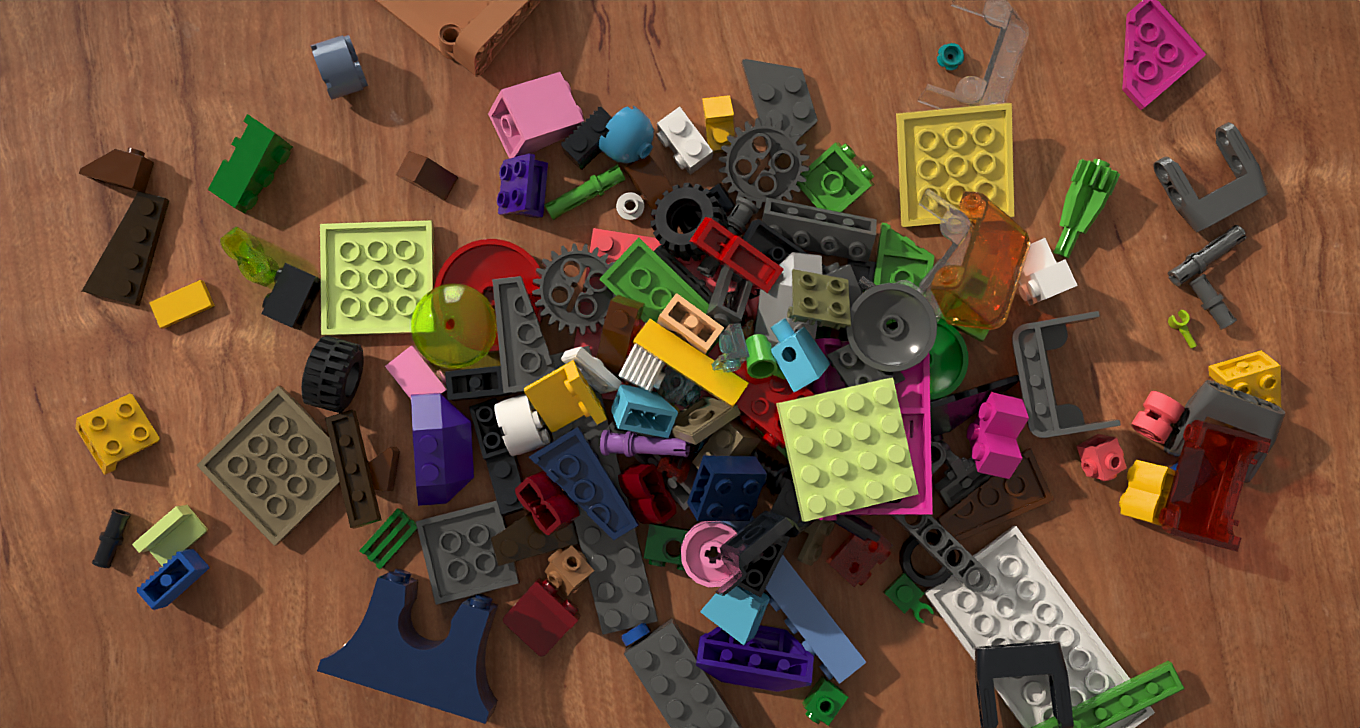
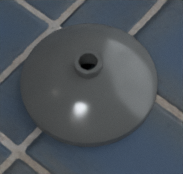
(886, 347)

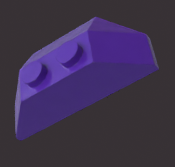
(440, 448)
(766, 662)

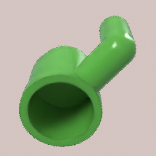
(761, 360)

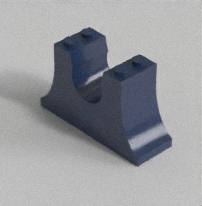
(398, 661)

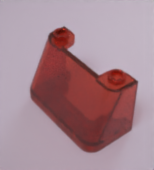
(1210, 483)

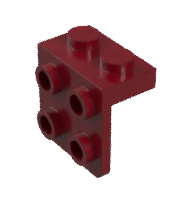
(541, 617)

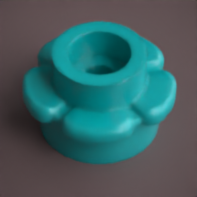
(950, 49)

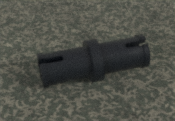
(111, 538)

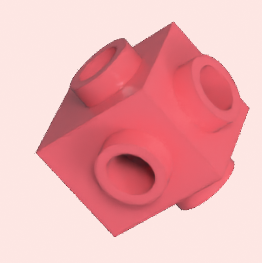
(1101, 457)

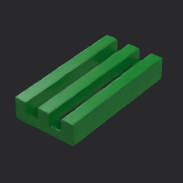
(373, 556)

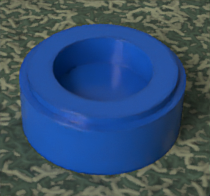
(635, 633)

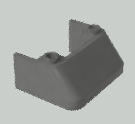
(1030, 350)

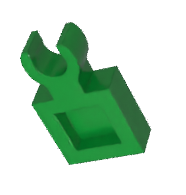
(906, 596)

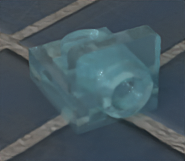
(734, 348)

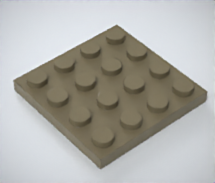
(274, 465)

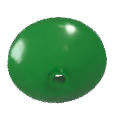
(947, 361)

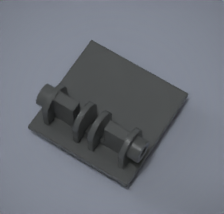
(855, 371)

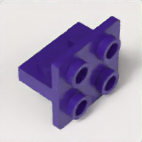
(522, 186)

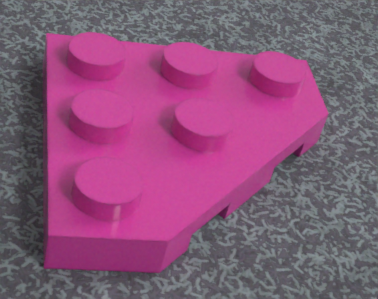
(1155, 52)

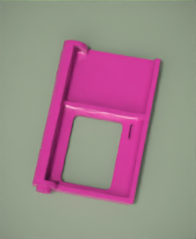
(914, 405)

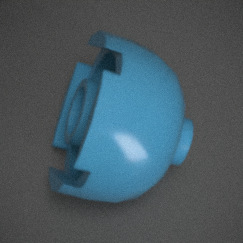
(628, 136)

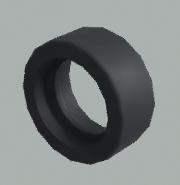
(907, 568)

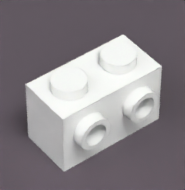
(684, 140)

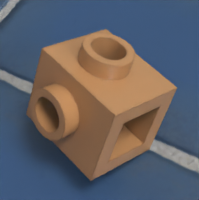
(568, 570)

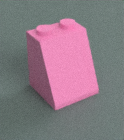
(535, 114)

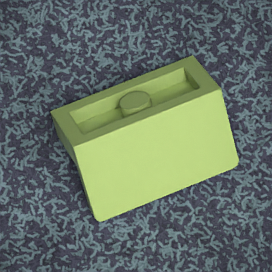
(171, 534)

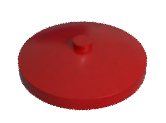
(488, 260)

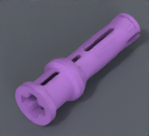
(631, 444)

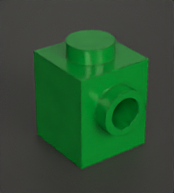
(824, 701)

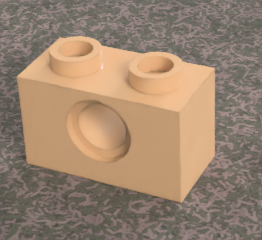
(690, 324)

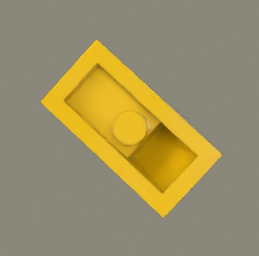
(718, 121)

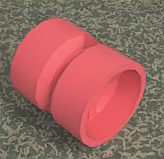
(1162, 408)

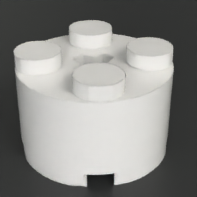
(521, 425)

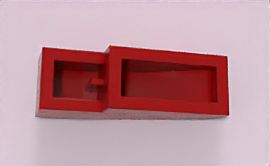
(736, 254)

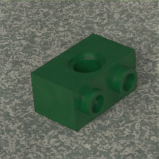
(656, 543)

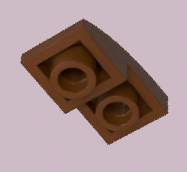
(648, 180)

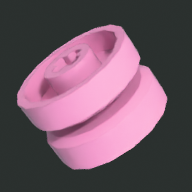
(696, 562)

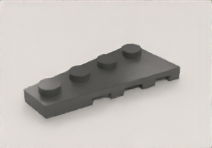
(520, 337)

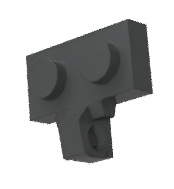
(959, 480)

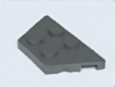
(782, 95)

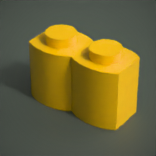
(1146, 491)

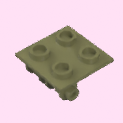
(820, 300)

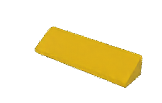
(690, 362)

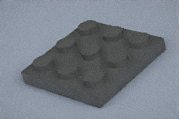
(462, 554)

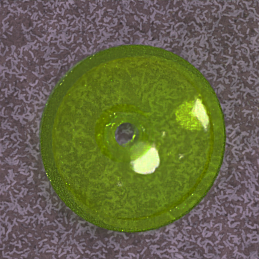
(473, 328)

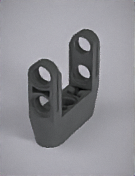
(1226, 200)
(1232, 408)

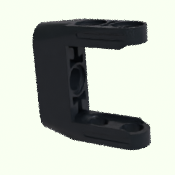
(1022, 660)

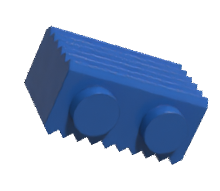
(172, 579)

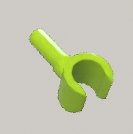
(1182, 327)

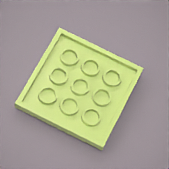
(374, 275)
(847, 449)

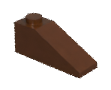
(619, 332)

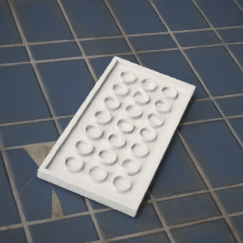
(1025, 607)

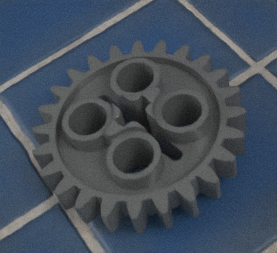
(743, 148)
(554, 279)

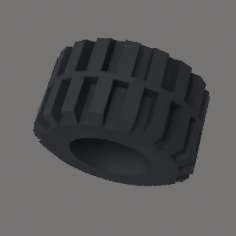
(674, 208)
(332, 374)

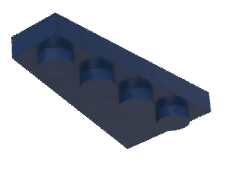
(582, 476)

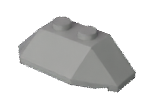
(775, 304)

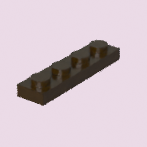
(353, 469)

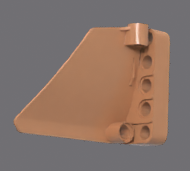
(475, 25)

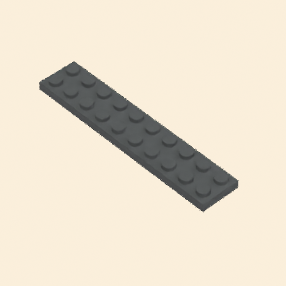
(619, 573)

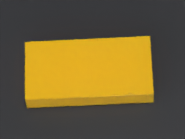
(181, 304)

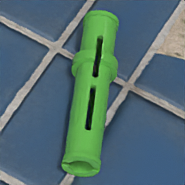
(584, 192)

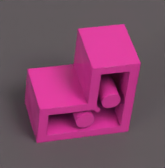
(995, 435)

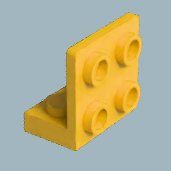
(1251, 374)
(564, 397)
(116, 432)

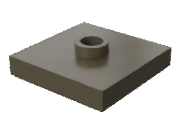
(702, 419)

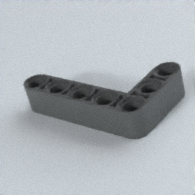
(945, 541)

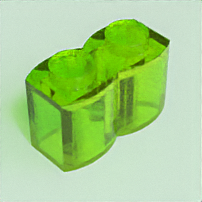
(249, 256)

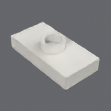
(593, 370)

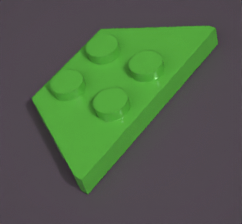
(900, 259)

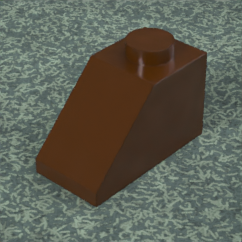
(121, 169)

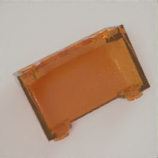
(986, 282)

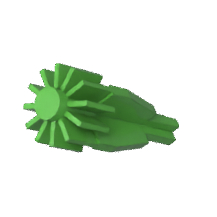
(1084, 201)

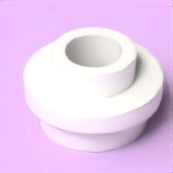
(630, 214)

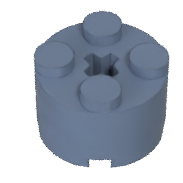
(338, 66)

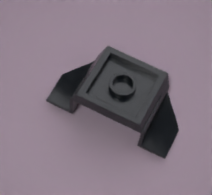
(751, 541)

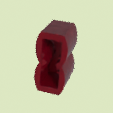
(647, 494)
(547, 502)

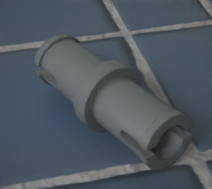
(1212, 301)

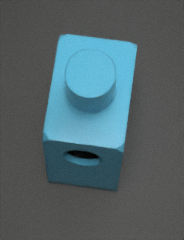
(798, 355)
(635, 411)
(737, 613)

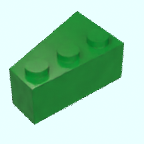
(250, 166)

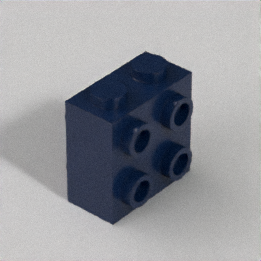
(726, 488)

